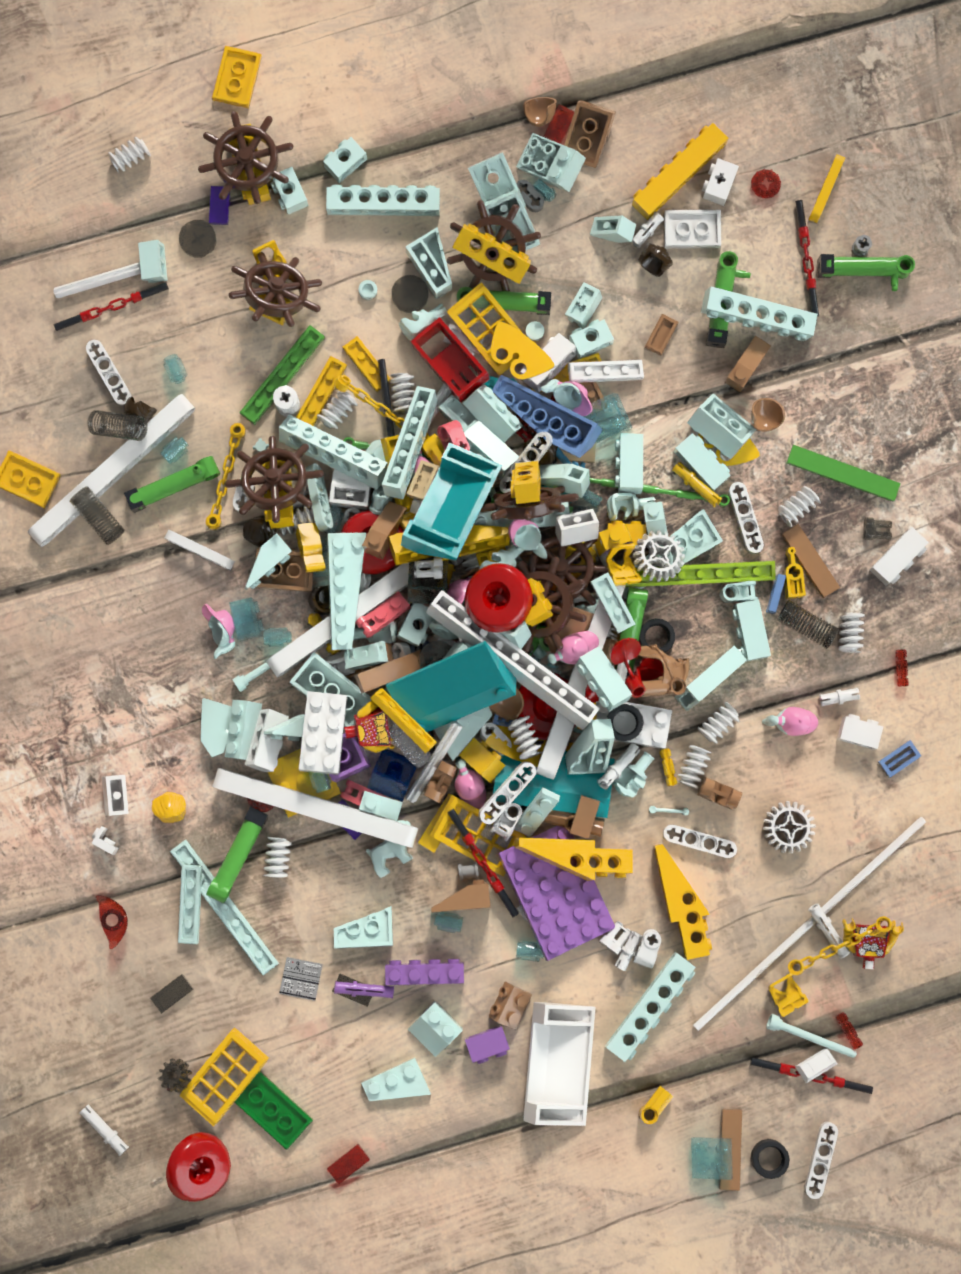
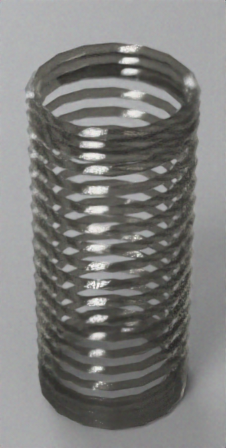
(104, 422)
(83, 496)
(829, 637)

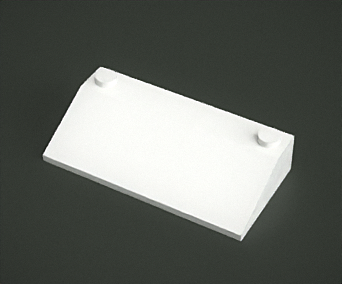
(559, 1064)

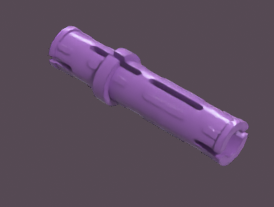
(363, 989)

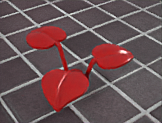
(648, 668)

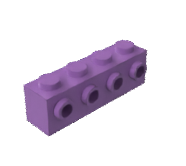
(424, 973)

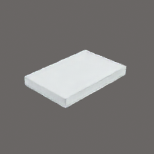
(692, 229)

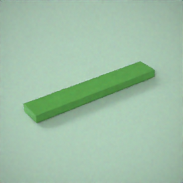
(282, 374)
(843, 473)

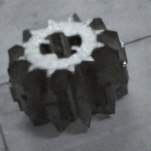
(170, 1082)

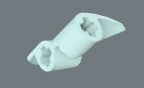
(214, 726)

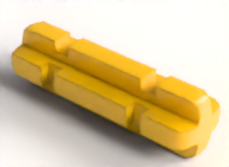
(668, 767)

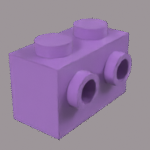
(487, 1044)

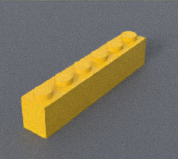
(679, 171)

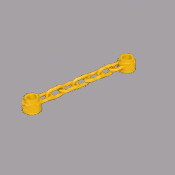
(343, 384)
(239, 436)
(835, 948)

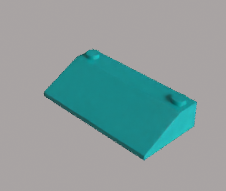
(451, 504)
(454, 687)
(568, 786)

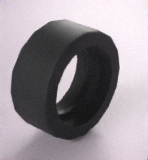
(662, 623)
(638, 717)
(784, 1162)

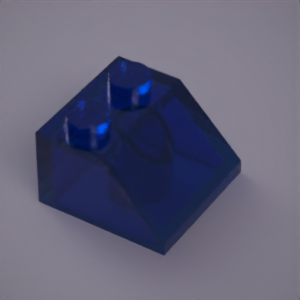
(392, 775)

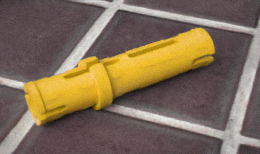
(700, 487)

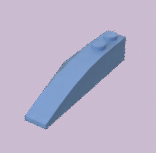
(568, 429)

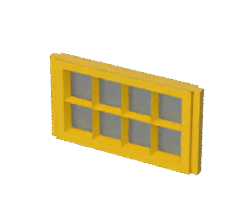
(477, 318)
(487, 842)
(224, 1076)

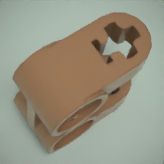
(440, 782)
(719, 793)

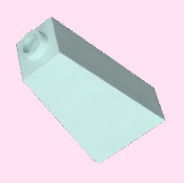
(711, 678)

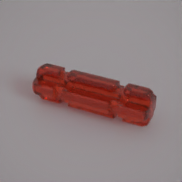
(902, 668)
(849, 1030)

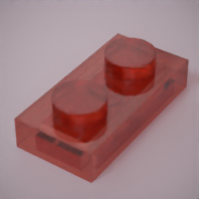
(559, 124)
(348, 1163)

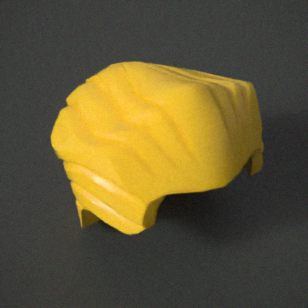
(169, 807)

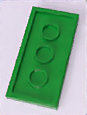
(273, 1110)

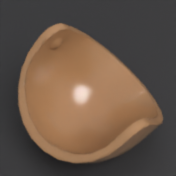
(540, 110)
(767, 414)
(510, 707)

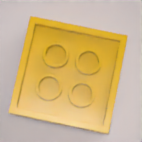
(289, 776)

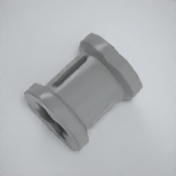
(866, 245)
(468, 871)

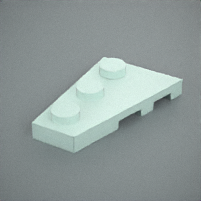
(368, 931)
(397, 1082)

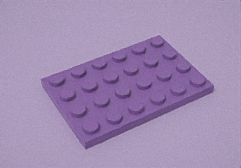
(556, 903)

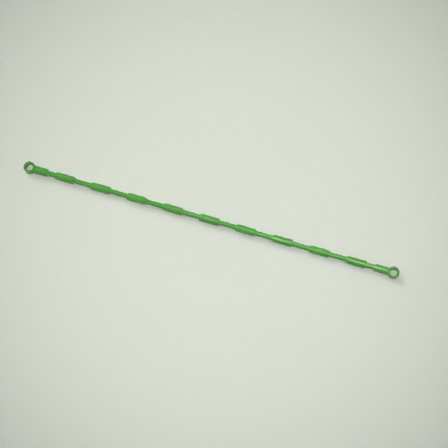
(604, 482)

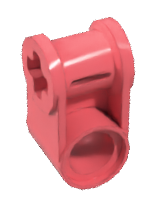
(452, 433)

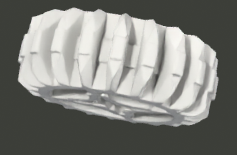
(651, 542)
(789, 818)

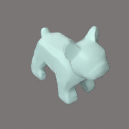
(385, 851)

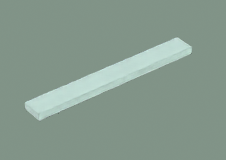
(229, 913)

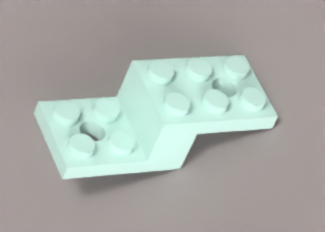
(502, 195)

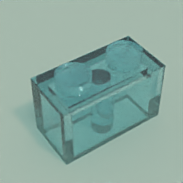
(246, 619)

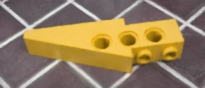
(480, 539)
(559, 852)
(674, 887)

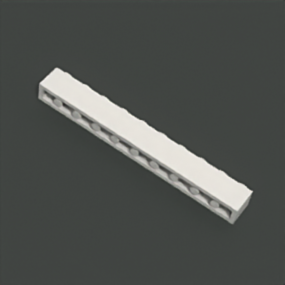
(523, 667)

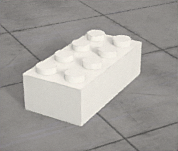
(654, 729)
(323, 733)

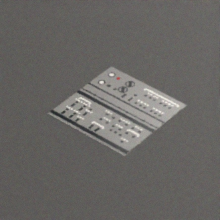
(300, 978)

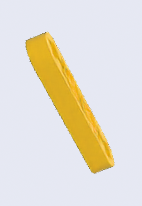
(826, 188)

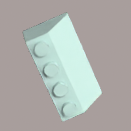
(321, 677)

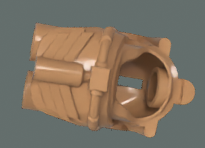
(674, 673)

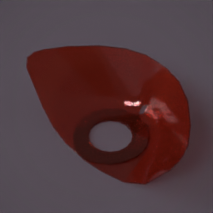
(114, 933)

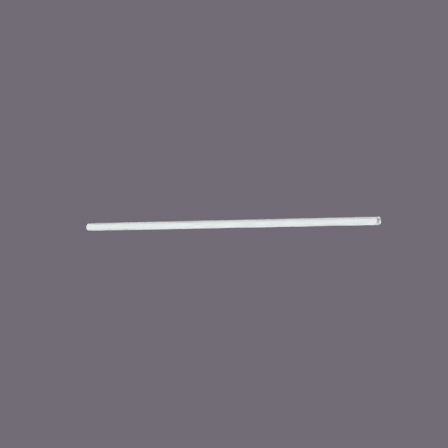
(808, 924)

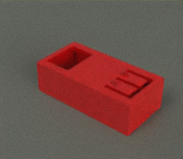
(452, 361)

